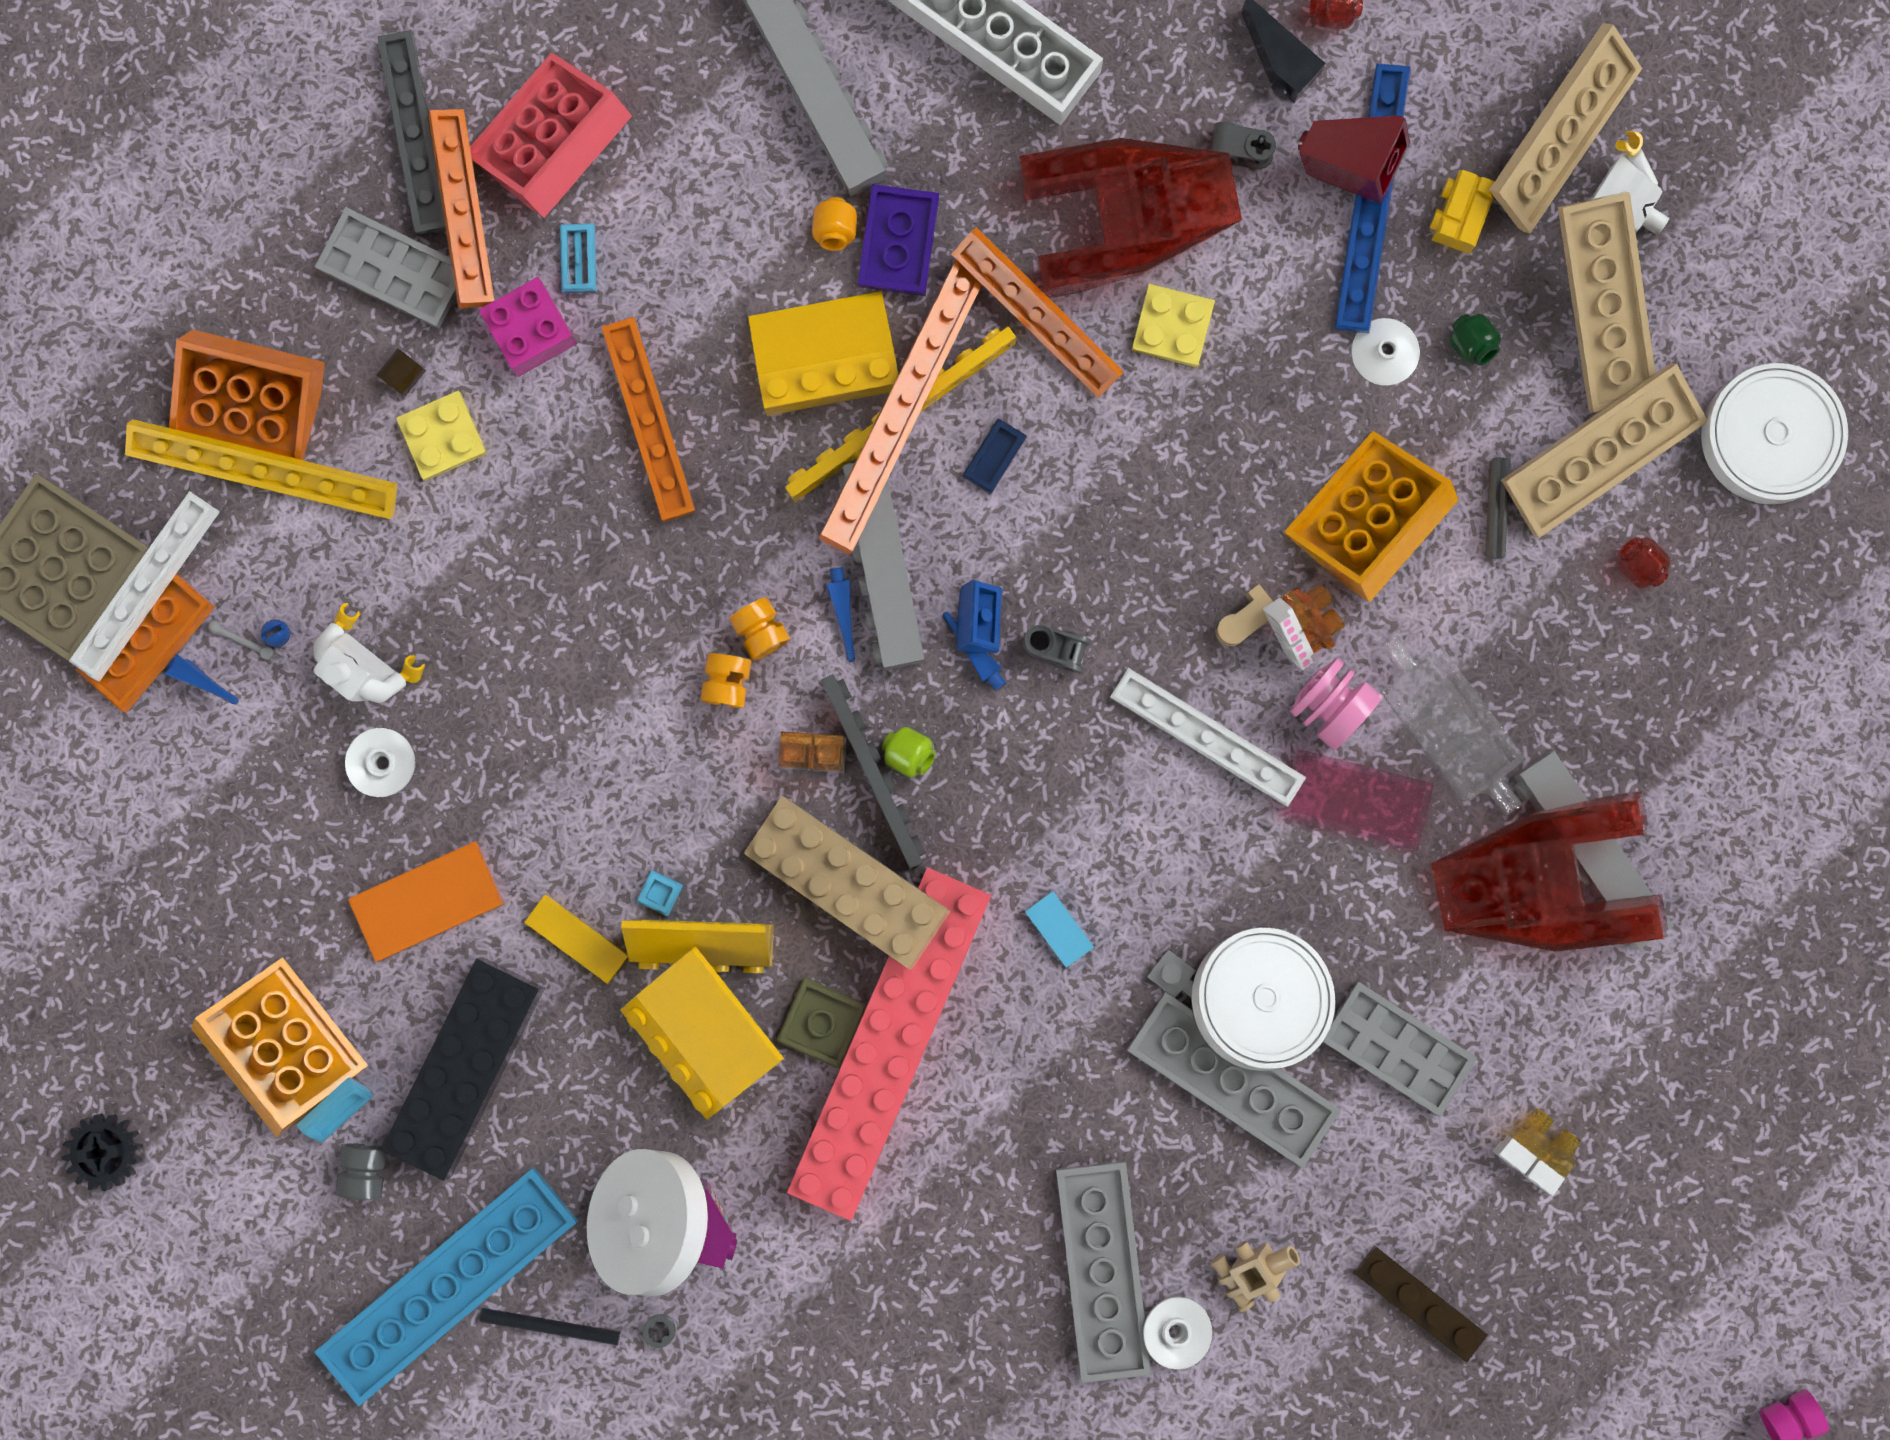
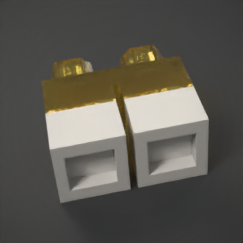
(1536, 1156)

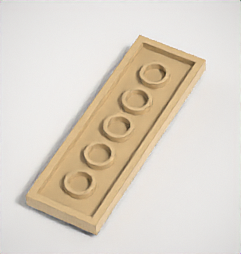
(1566, 128)
(1607, 297)
(1604, 450)
(847, 882)

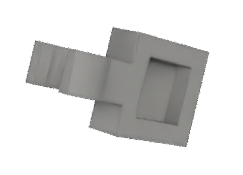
(1172, 975)

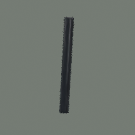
(550, 1326)

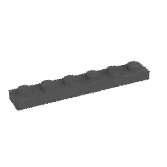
(412, 130)
(868, 756)

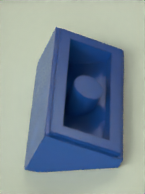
(979, 617)

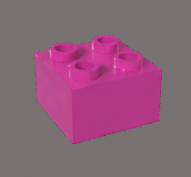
(527, 326)

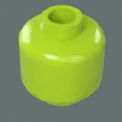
(908, 752)

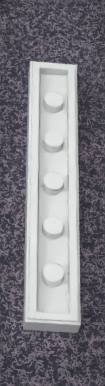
(144, 586)
(1208, 737)

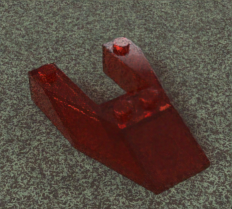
(1149, 204)
(1528, 887)

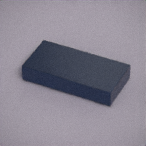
(994, 456)

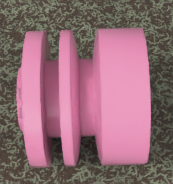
(1335, 703)

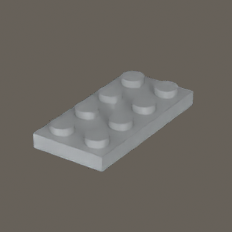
(389, 267)
(1398, 1049)

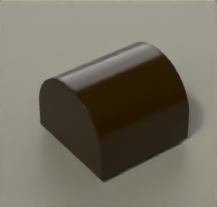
(401, 372)

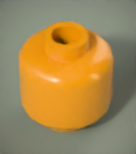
(834, 224)

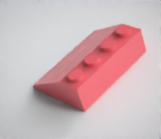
(549, 134)

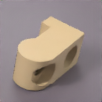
(1239, 626)

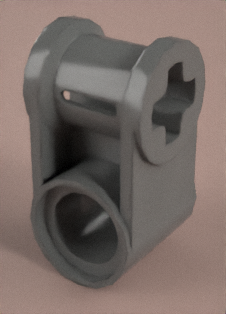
(1242, 144)
(1058, 648)

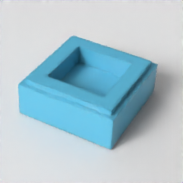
(660, 893)

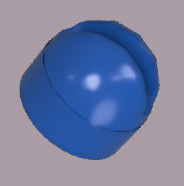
(277, 639)

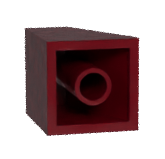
(1355, 153)

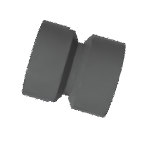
(360, 1174)

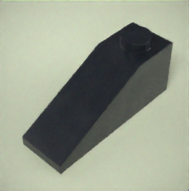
(1284, 57)

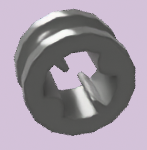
(651, 1323)

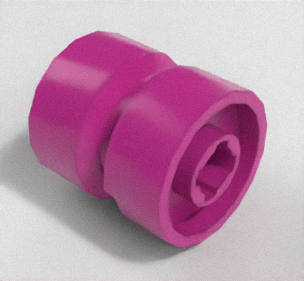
(1798, 1418)

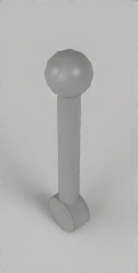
(265, 652)

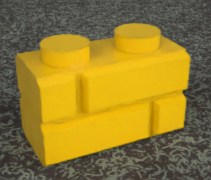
(1463, 212)

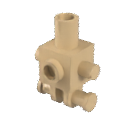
(1255, 1272)

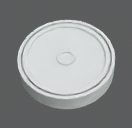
(1774, 433)
(1263, 999)
(647, 1222)

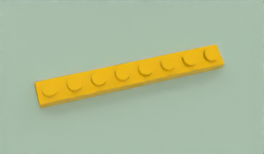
(966, 365)
(261, 469)

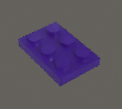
(898, 240)

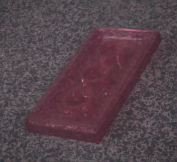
(1360, 800)

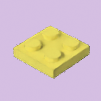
(1173, 325)
(441, 435)

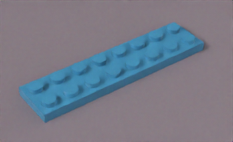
(446, 1286)

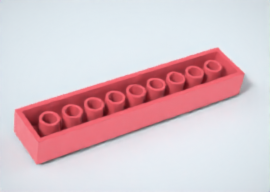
(886, 1056)

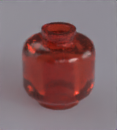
(1335, 13)
(1644, 562)

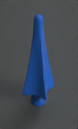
(840, 595)
(985, 665)
(189, 673)

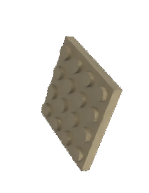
(60, 565)

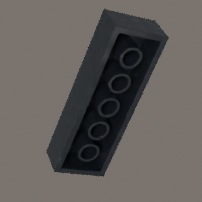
(463, 1069)

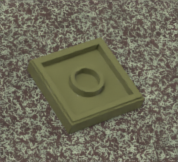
(821, 1023)

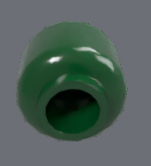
(1475, 339)

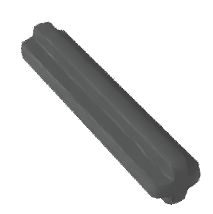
(1497, 509)

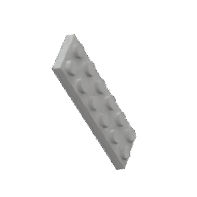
(1261, 1102)
(1103, 1271)

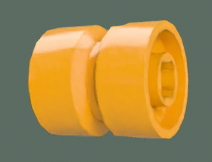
(759, 628)
(725, 680)

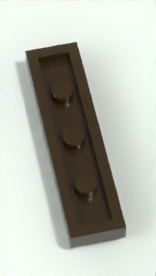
(1420, 1304)

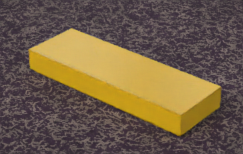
(576, 939)

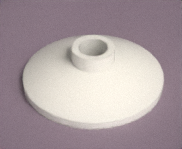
(1378, 366)
(363, 757)
(1192, 1340)

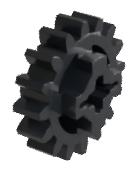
(102, 1166)

